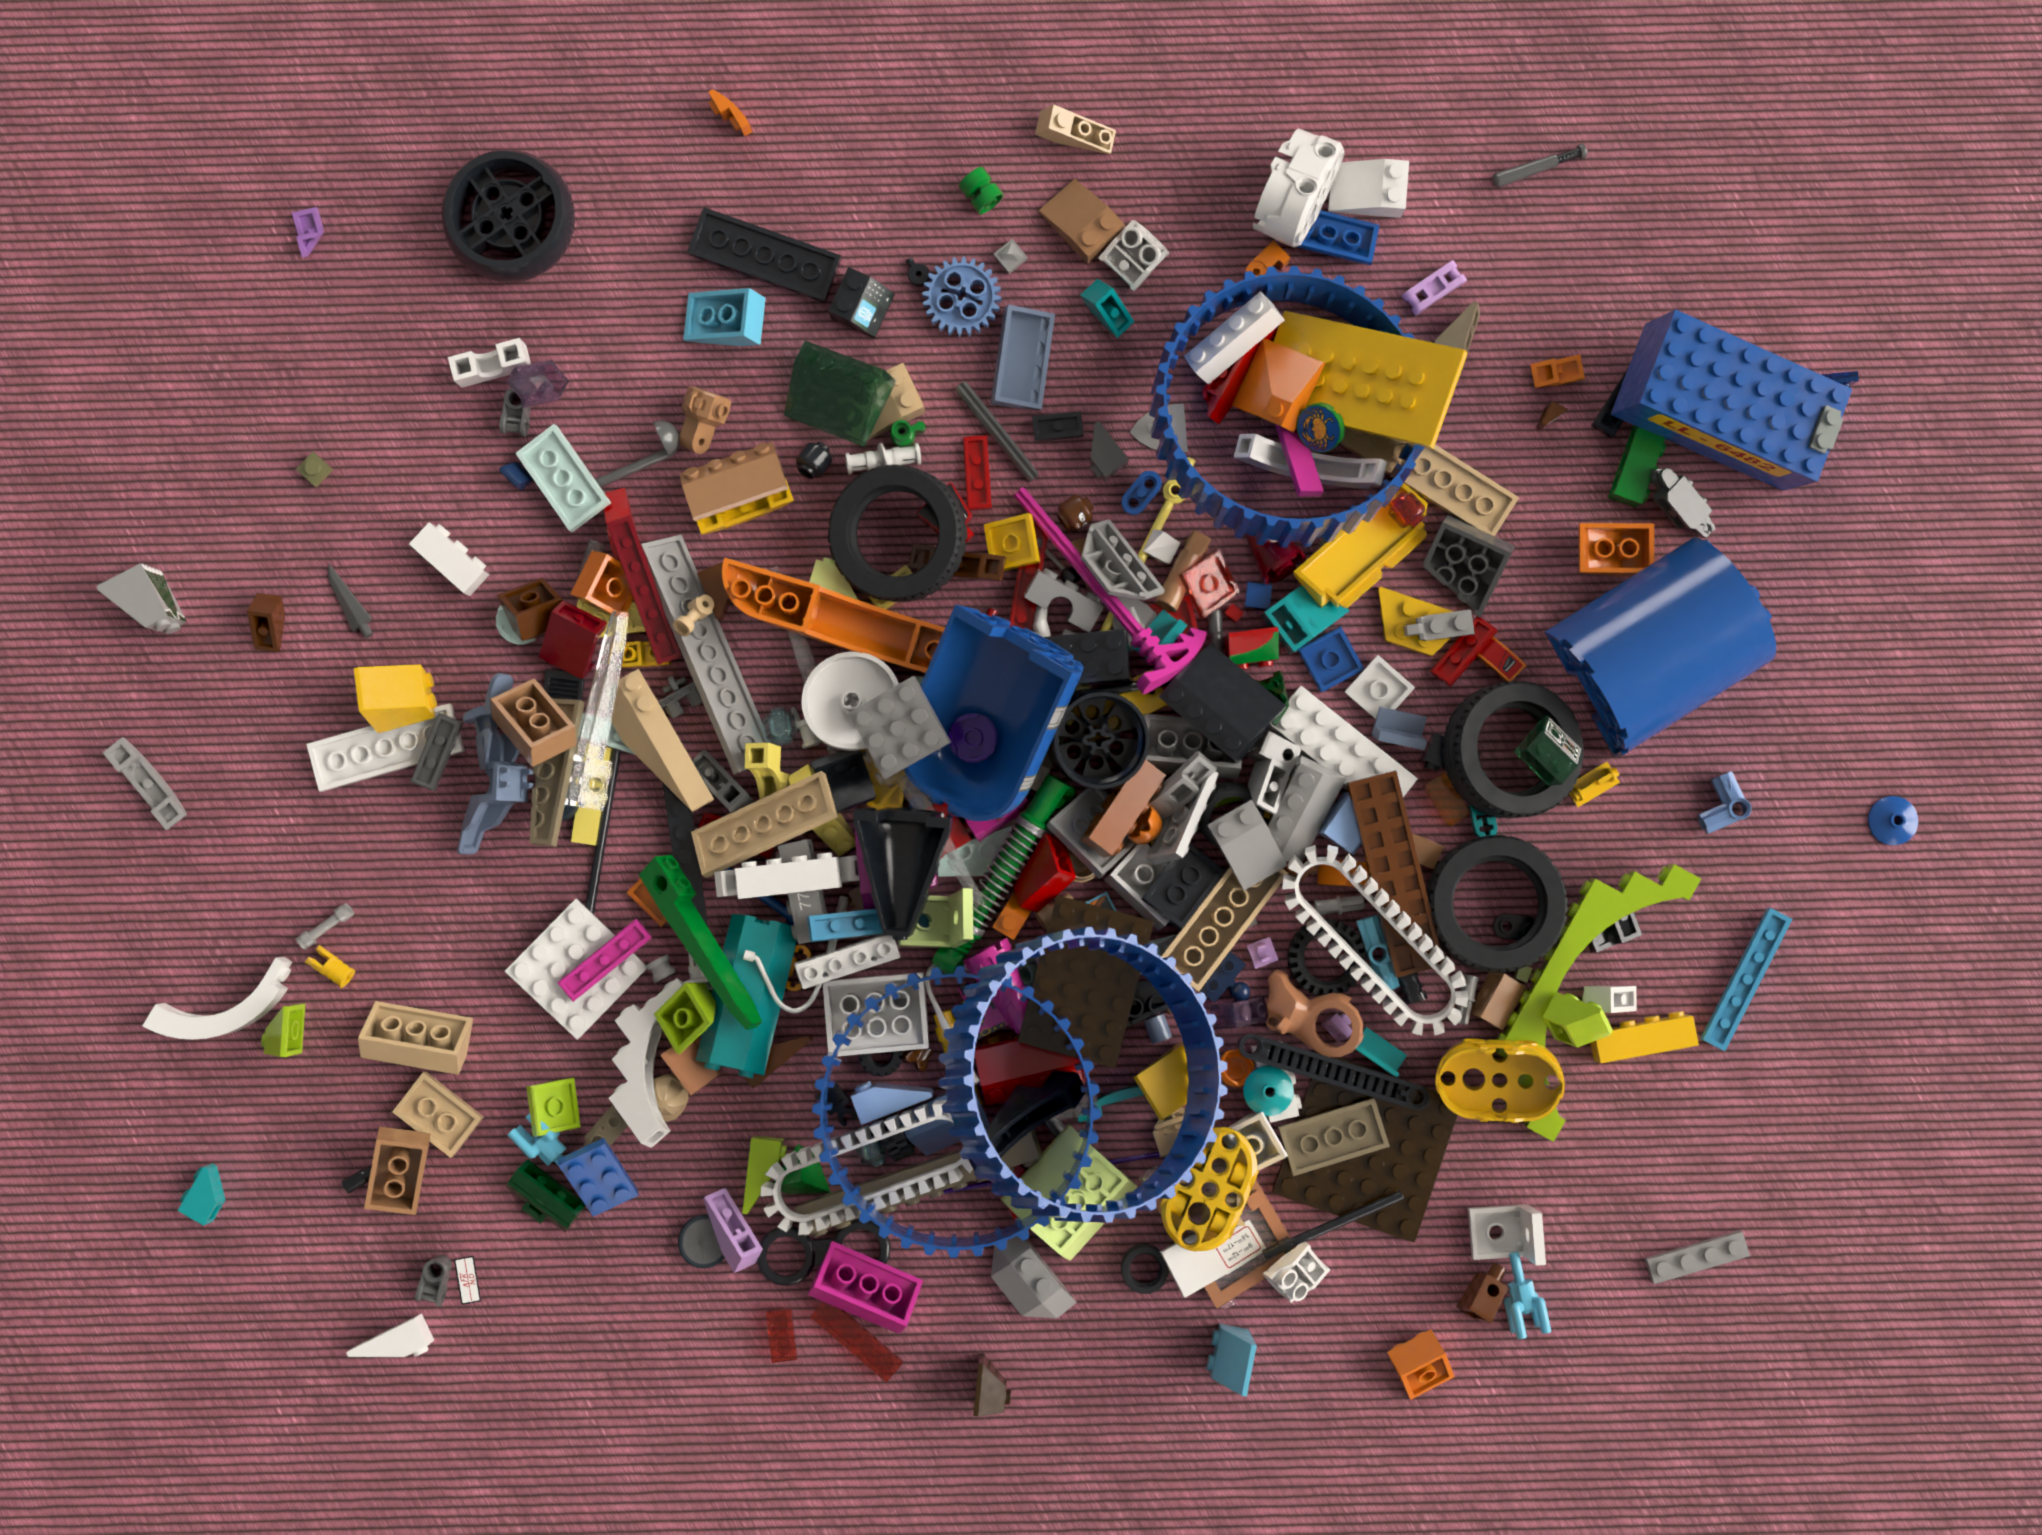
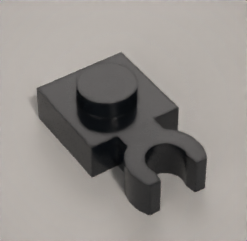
(839, 1099)

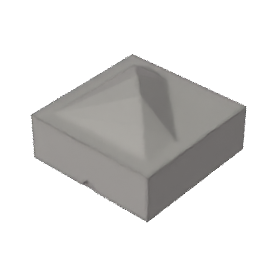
(1010, 256)

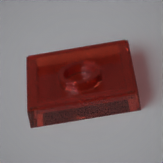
(1209, 583)

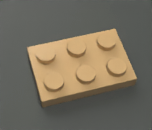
(438, 1111)

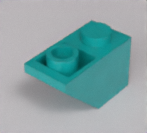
(204, 1197)

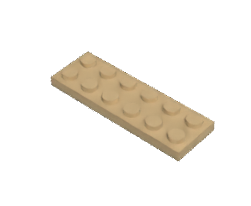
(764, 824)

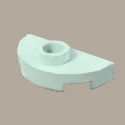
(506, 630)

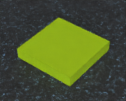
(554, 1105)

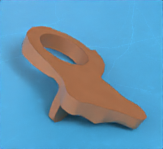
(1296, 1014)

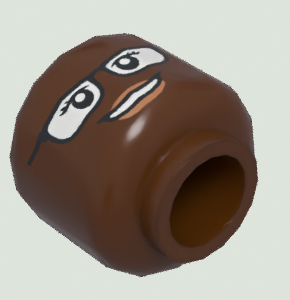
(1075, 512)

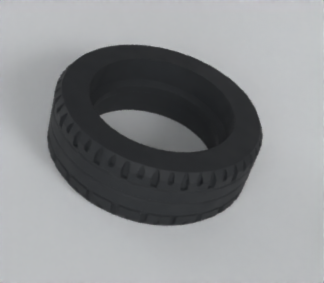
(845, 521)
(1462, 756)
(1550, 895)

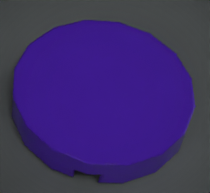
(973, 737)

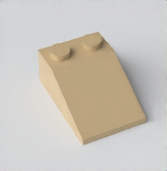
(901, 404)

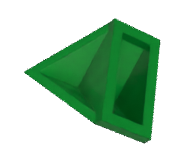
(805, 1180)

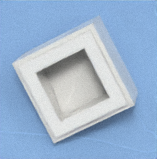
(1161, 546)

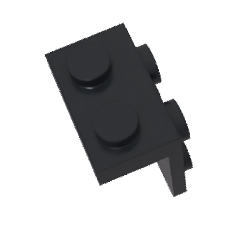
(846, 778)

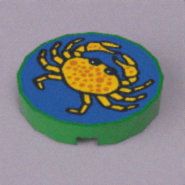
(1320, 427)

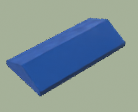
(1342, 237)

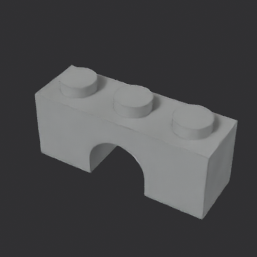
(1046, 587)

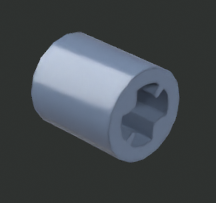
(1157, 1028)

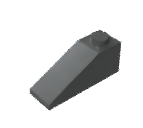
(720, 783)

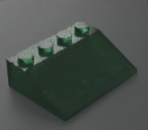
(837, 393)

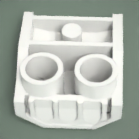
(1134, 254)
(1296, 1273)

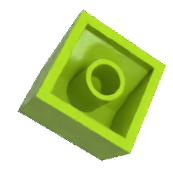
(686, 1015)

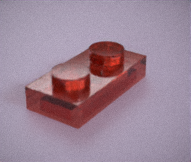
(781, 1335)

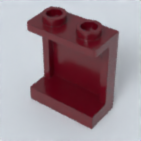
(571, 639)

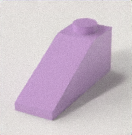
(732, 1231)

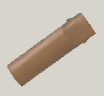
(1194, 548)

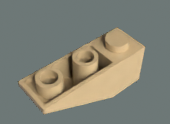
(1074, 130)

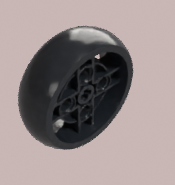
(471, 241)

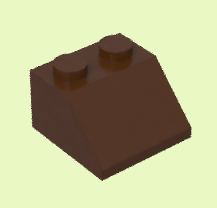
(529, 607)

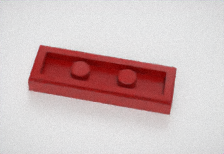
(977, 472)
(1463, 652)

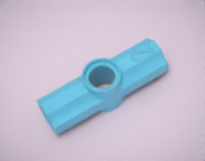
(1373, 937)

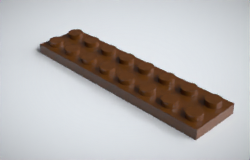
(1393, 864)

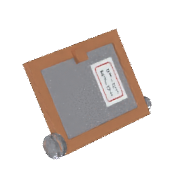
(1243, 1252)

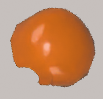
(1148, 827)
(1237, 1068)

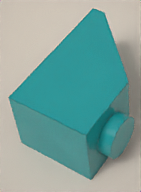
(1107, 307)

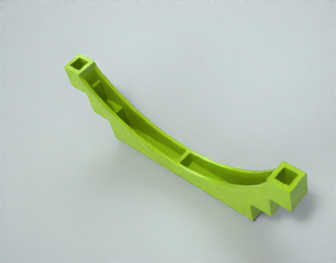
(1591, 915)

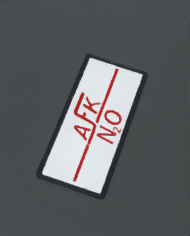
(467, 1280)

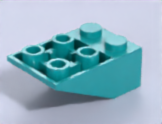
(1301, 618)

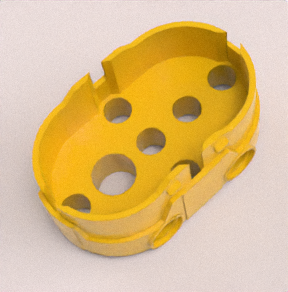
(1523, 1101)
(1236, 1178)

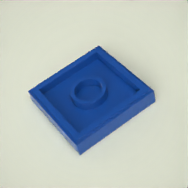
(1330, 659)

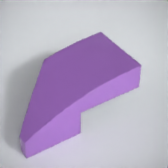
(309, 229)

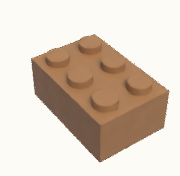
(533, 722)
(397, 1170)

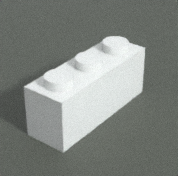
(450, 558)

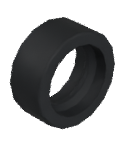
(1144, 1288)

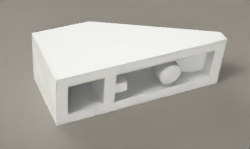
(400, 1341)

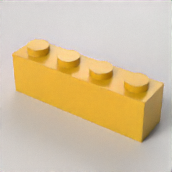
(1646, 1037)

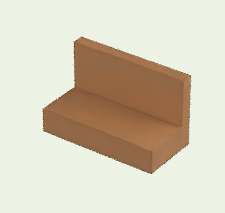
(1497, 999)

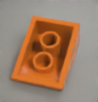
(1615, 548)

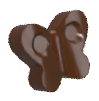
(919, 1057)

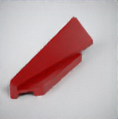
(1223, 390)

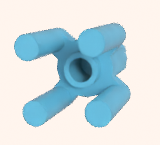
(544, 1146)
(1524, 1301)

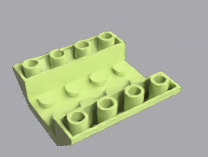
(1099, 1184)

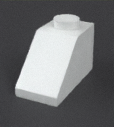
(1611, 998)

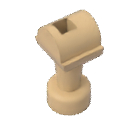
(698, 610)

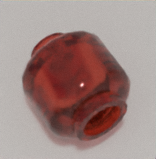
(1406, 510)

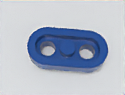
(1141, 493)

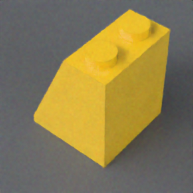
(394, 695)

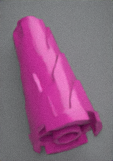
(1009, 1001)

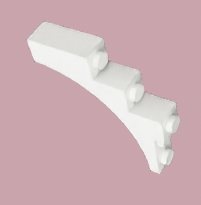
(636, 1097)

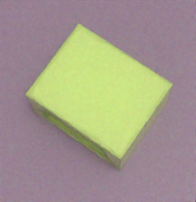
(1523, 974)

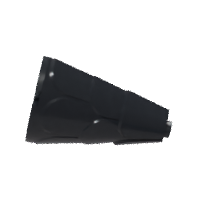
(901, 861)

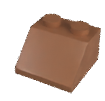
(687, 1069)

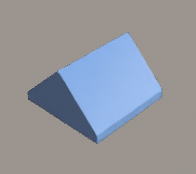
(1341, 825)

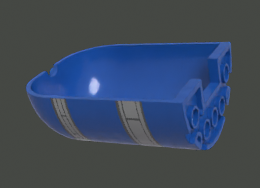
(1013, 681)

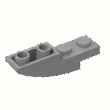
(1182, 785)

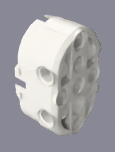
(1298, 187)

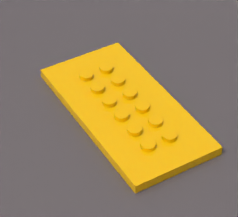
(1377, 378)

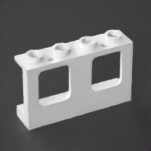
(846, 960)

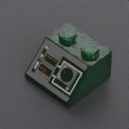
(1549, 752)

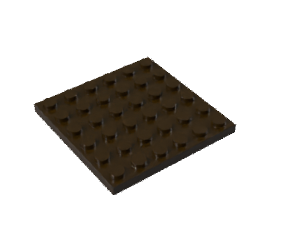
(1408, 1165)

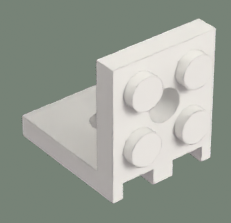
(1520, 1232)

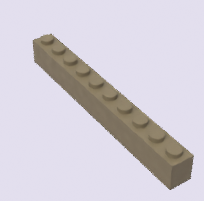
(1024, 1152)

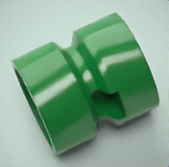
(983, 193)

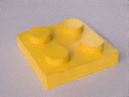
(1013, 539)

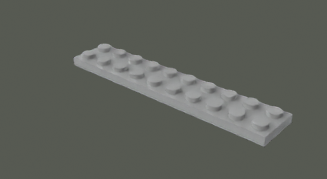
(706, 651)

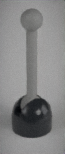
(1067, 573)

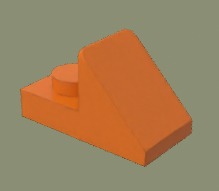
(1331, 876)

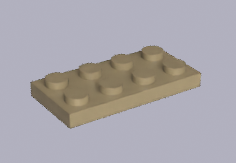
(1333, 1136)

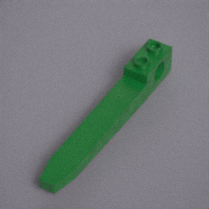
(673, 897)

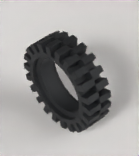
(1302, 975)

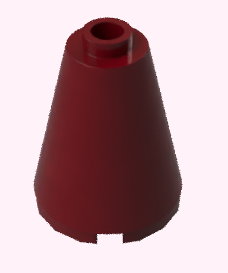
(1273, 561)

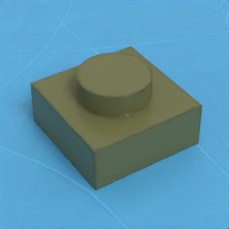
(314, 469)

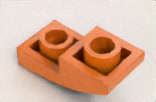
(727, 109)

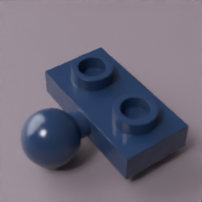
(1224, 978)

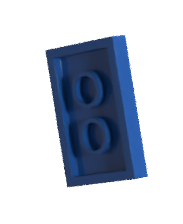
(598, 1177)

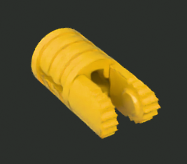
(333, 969)

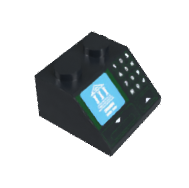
(861, 303)

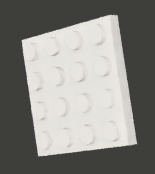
(559, 951)

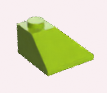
(285, 1032)

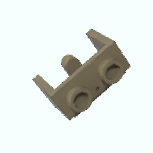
(608, 1126)

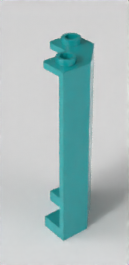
(726, 1040)

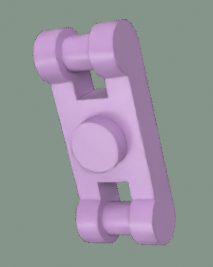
(1434, 287)

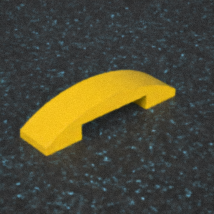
(745, 512)

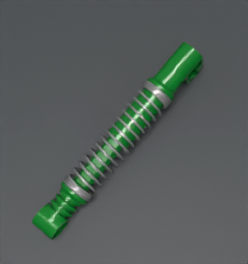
(1030, 825)

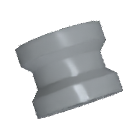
(661, 969)

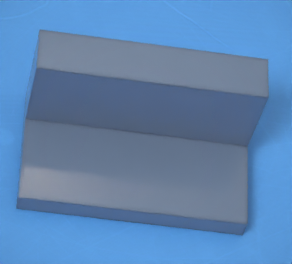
(1400, 728)

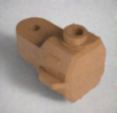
(703, 414)

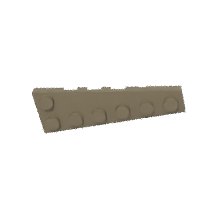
(552, 784)

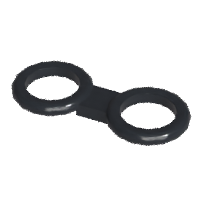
(814, 1250)

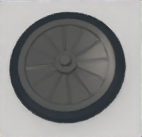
(699, 1243)

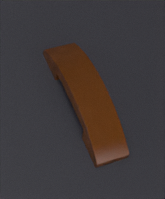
(973, 566)

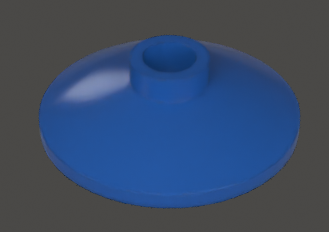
(1882, 824)

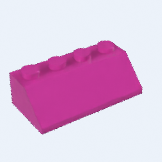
(865, 1287)

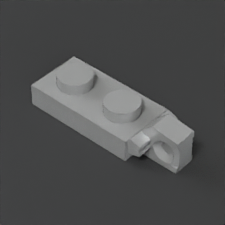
(1442, 626)

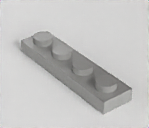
(1697, 1257)

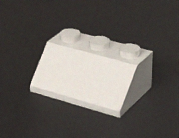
(1132, 880)

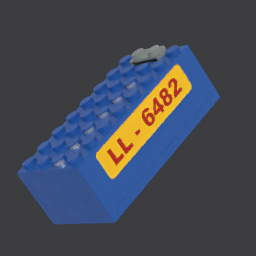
(1731, 401)

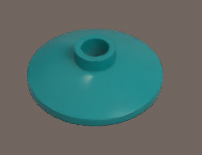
(1255, 1088)

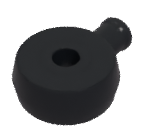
(917, 269)

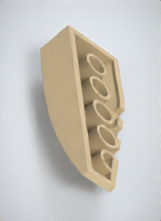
(654, 741)

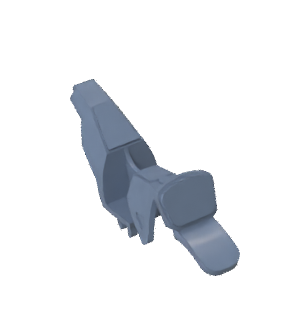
(506, 778)

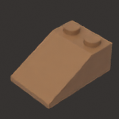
(1082, 220)

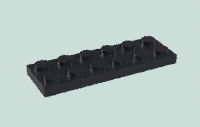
(764, 255)

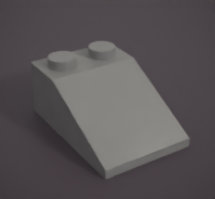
(1247, 844)

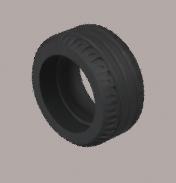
(1222, 791)

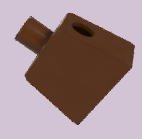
(1479, 1301)

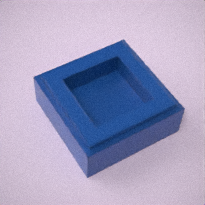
(1258, 596)

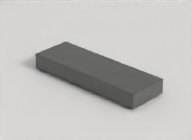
(436, 752)

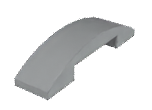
(147, 782)

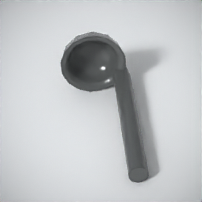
(670, 439)

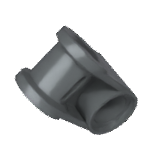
(514, 415)
(432, 1284)

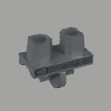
(671, 702)

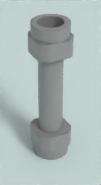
(308, 938)

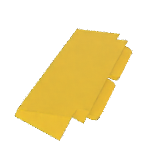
(1354, 561)

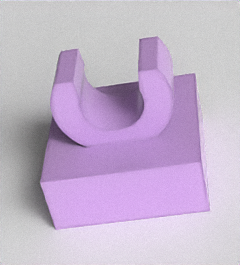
(1262, 952)
(1338, 1026)

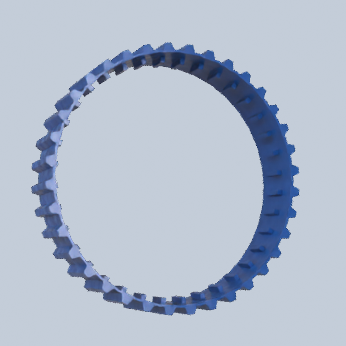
(1291, 287)
(1202, 1065)
(930, 1241)

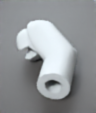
(1040, 623)

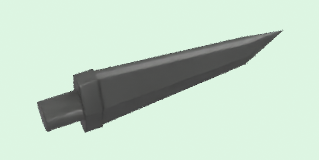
(353, 610)

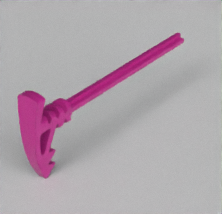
(1158, 655)

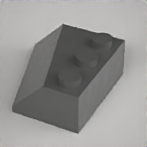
(1468, 561)

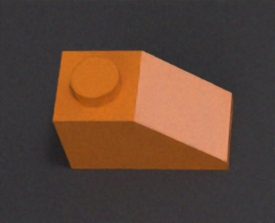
(1011, 918)

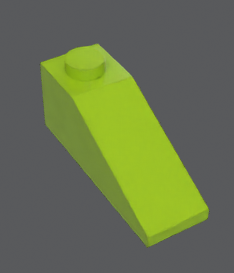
(762, 1155)

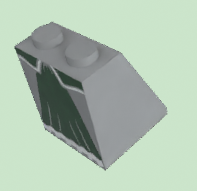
(145, 597)

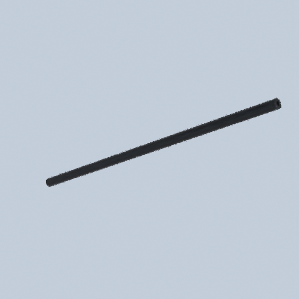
(602, 835)

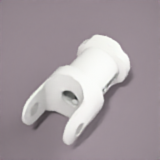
(808, 736)

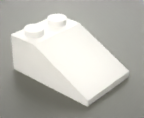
(1370, 188)

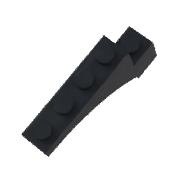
(1031, 1107)

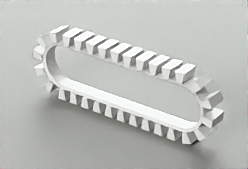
(1357, 970)
(849, 1140)

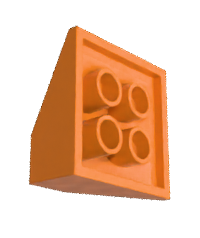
(1278, 384)

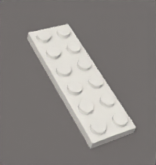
(369, 754)

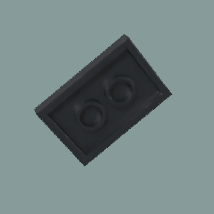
(1183, 886)

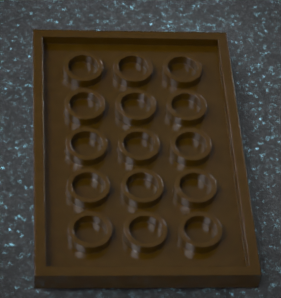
(1084, 985)

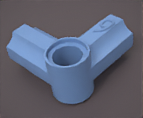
(1722, 815)

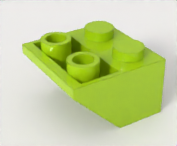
(1575, 1020)

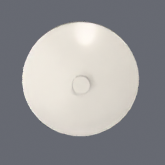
(838, 688)

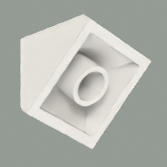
(1260, 1136)

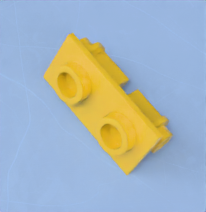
(1594, 784)

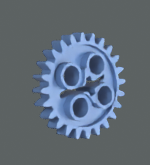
(969, 276)

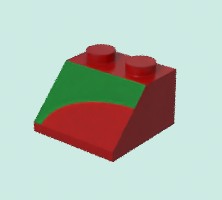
(1253, 647)

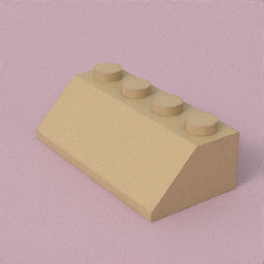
(415, 1037)

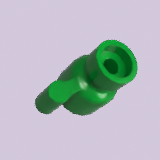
(904, 434)

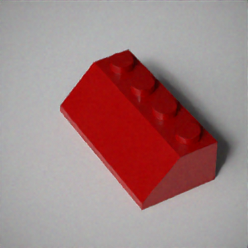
(1014, 1063)

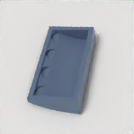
(1022, 358)

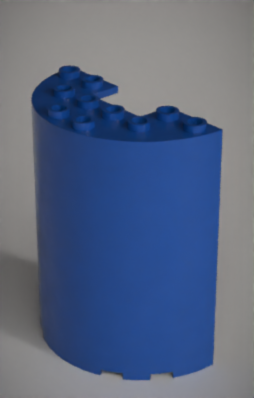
(1665, 642)

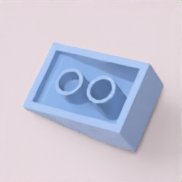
(881, 1099)

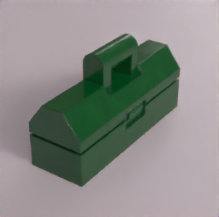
(545, 1196)

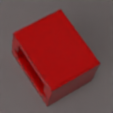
(1233, 613)

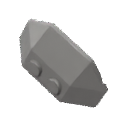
(1117, 564)
(1029, 1281)

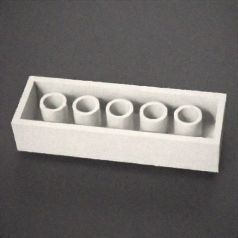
(1334, 742)

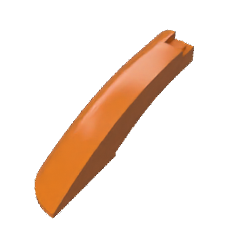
(830, 616)

